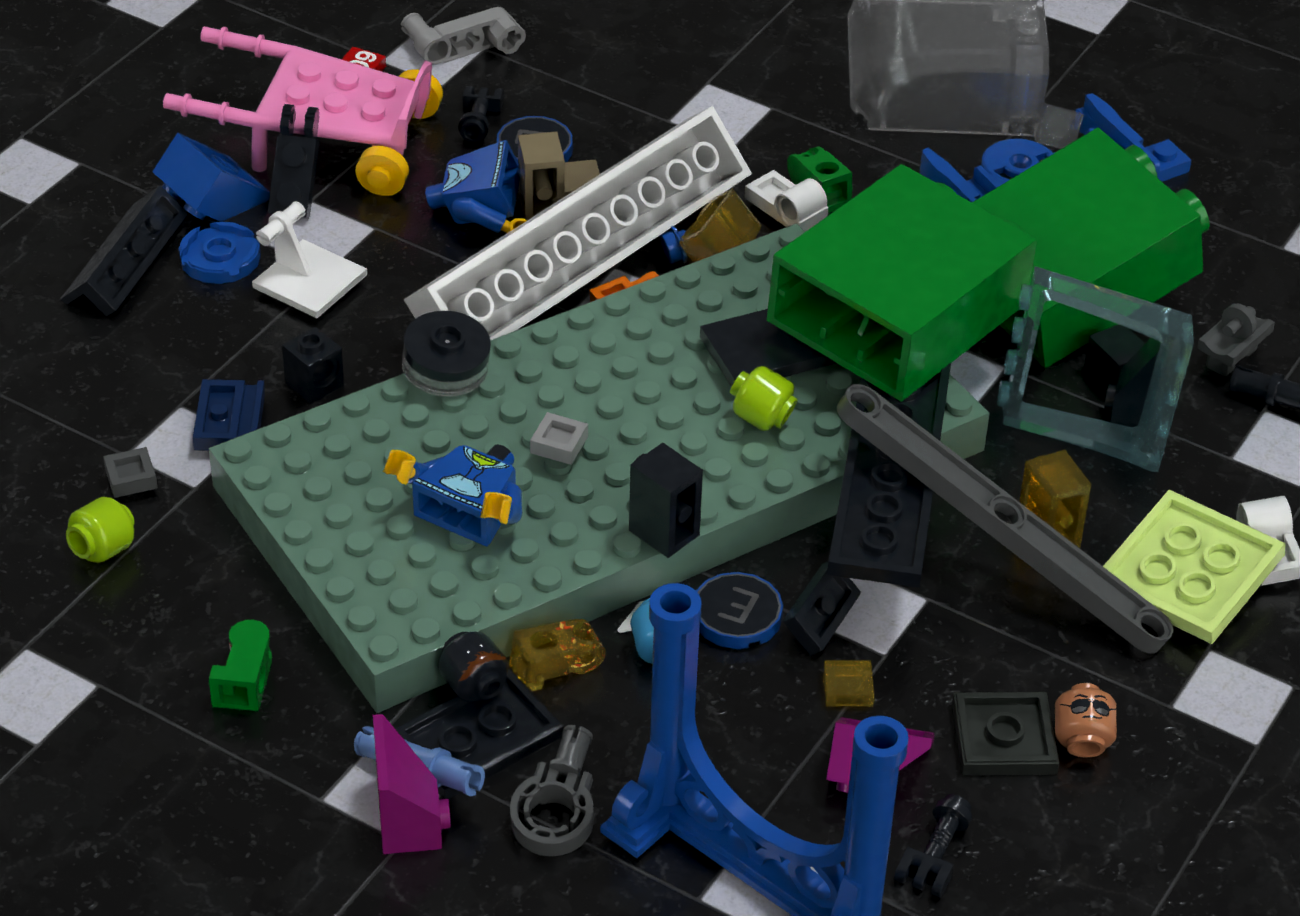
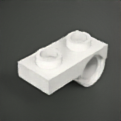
(789, 202)
(1274, 519)

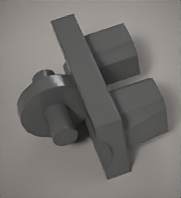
(1234, 338)

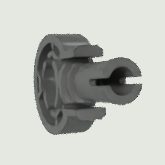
(561, 787)

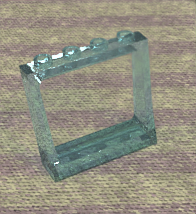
(1138, 444)

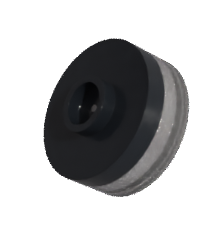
(446, 353)

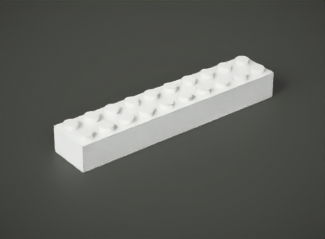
(589, 228)

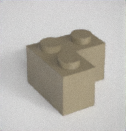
(545, 174)

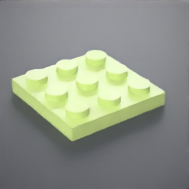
(1195, 564)

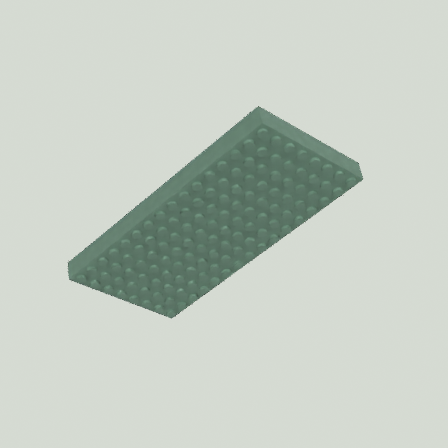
(631, 367)

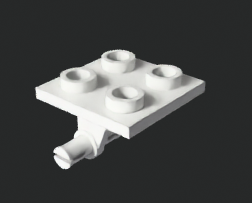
(303, 272)

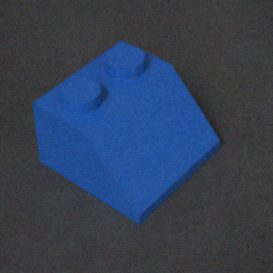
(208, 180)

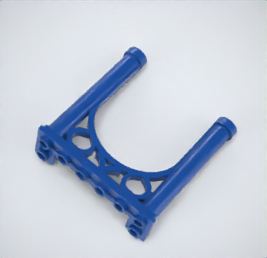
(724, 824)

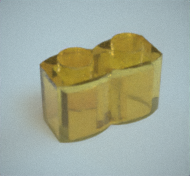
(719, 227)

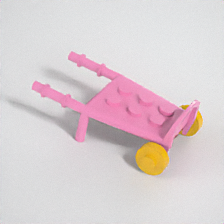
(351, 99)

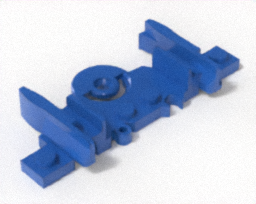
(1018, 155)

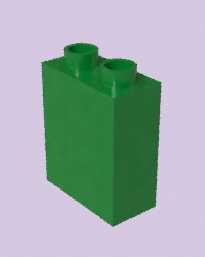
(1104, 223)
(900, 280)

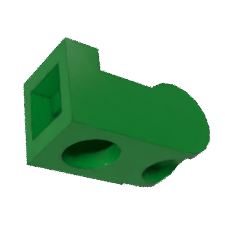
(827, 171)
(247, 669)

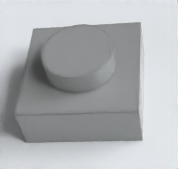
(559, 438)

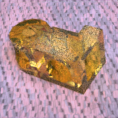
(555, 651)

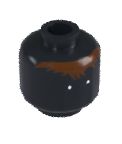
(473, 666)

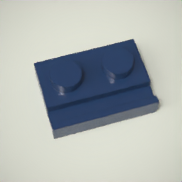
(227, 411)

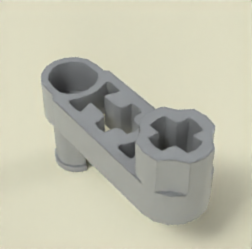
(468, 35)

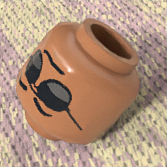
(1085, 720)

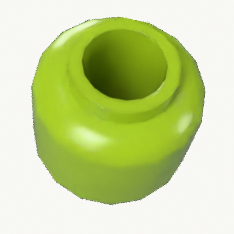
(763, 398)
(100, 530)

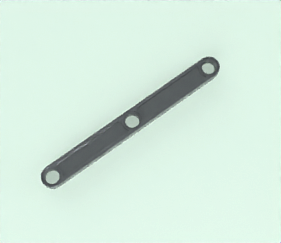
(1027, 535)

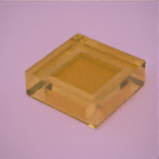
(848, 683)

